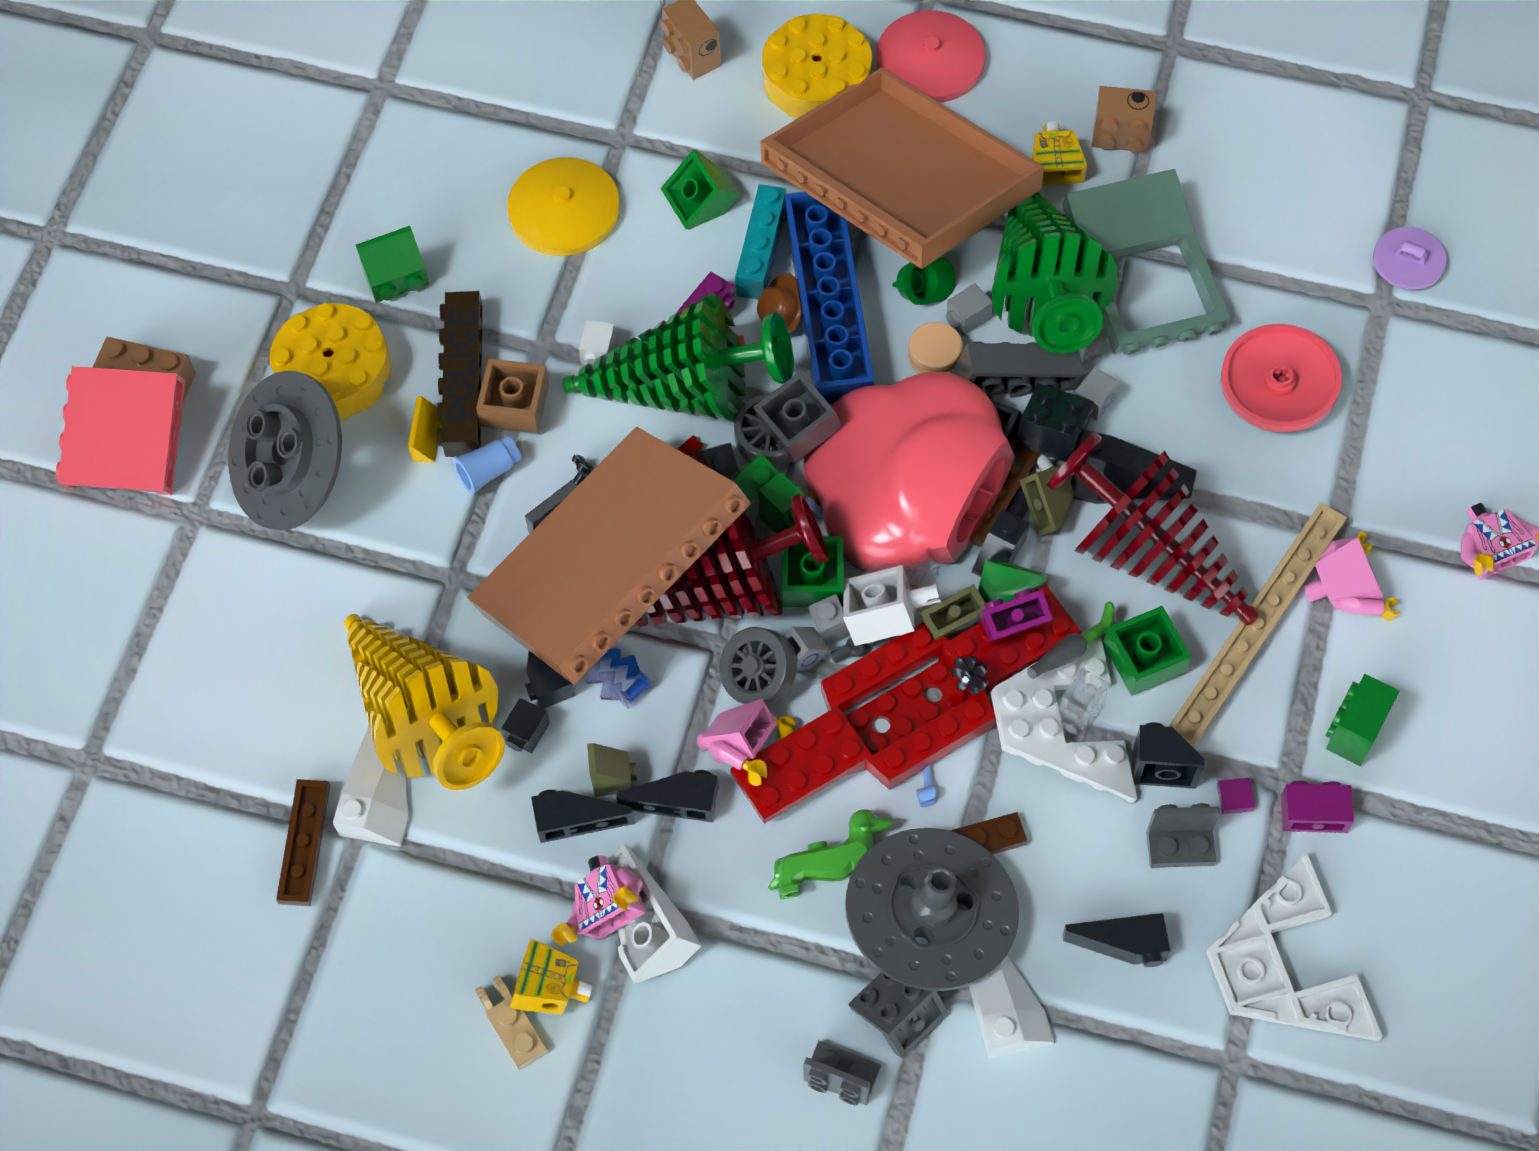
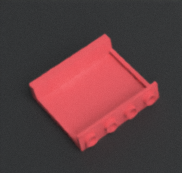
(121, 429)

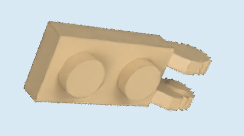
(512, 1026)

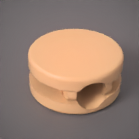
(934, 348)

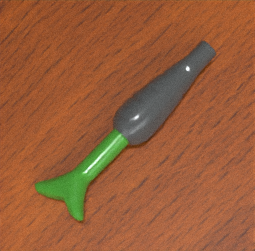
(1073, 645)

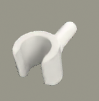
(1044, 462)

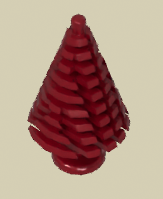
(1150, 529)
(736, 572)

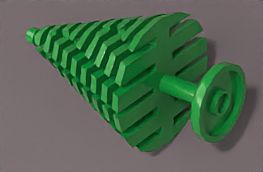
(1054, 272)
(688, 363)

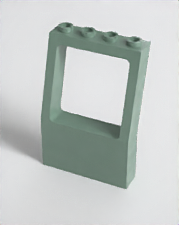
(1138, 218)

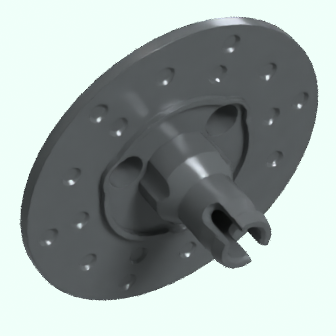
(285, 450)
(943, 872)

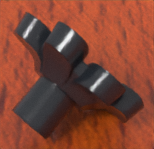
(583, 467)
(970, 673)

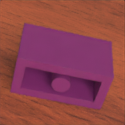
(1317, 807)

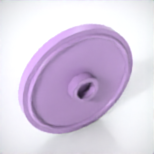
(1409, 258)

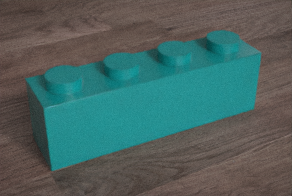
(760, 242)

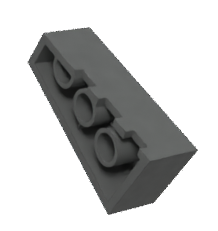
(1017, 368)

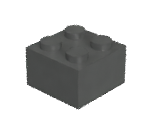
(798, 416)

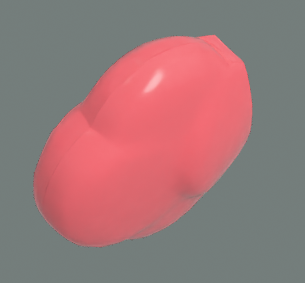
(910, 469)

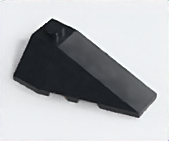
(1124, 465)

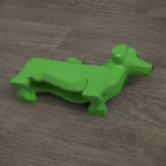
(828, 862)

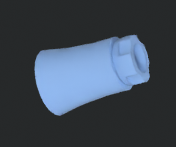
(486, 463)

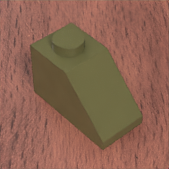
(1046, 505)
(954, 613)
(610, 770)

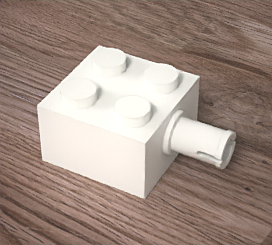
(883, 604)

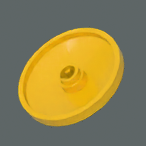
(563, 206)

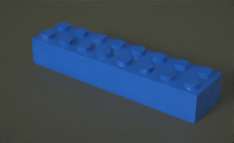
(828, 297)

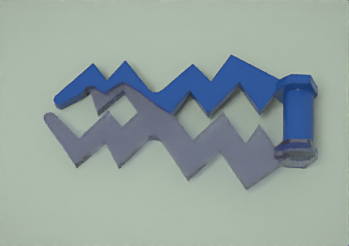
(614, 691)

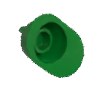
(927, 284)

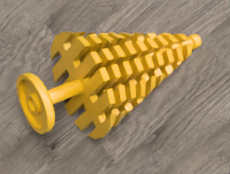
(425, 706)

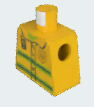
(1059, 155)
(547, 981)

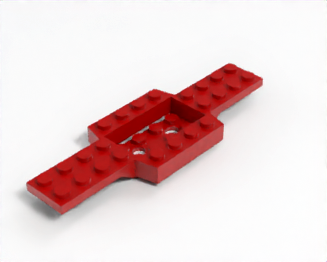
(918, 728)

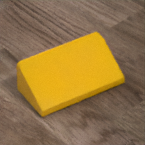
(423, 431)

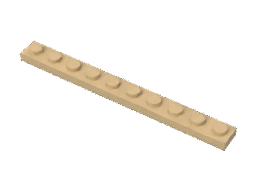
(1247, 640)

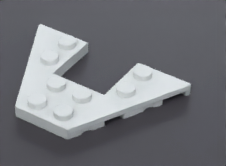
(1033, 729)
(1256, 978)

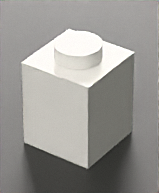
(596, 340)

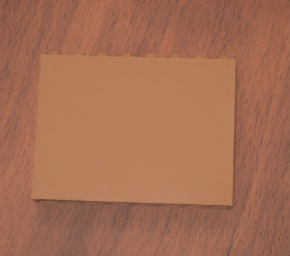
(902, 167)
(608, 552)

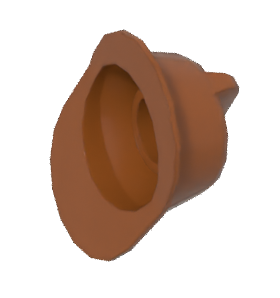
(784, 298)

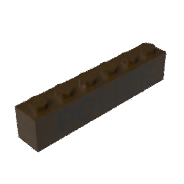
(461, 372)

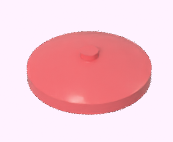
(933, 53)
(1281, 378)

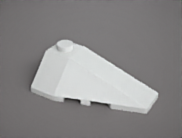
(373, 799)
(661, 936)
(1009, 1013)

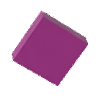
(1235, 795)

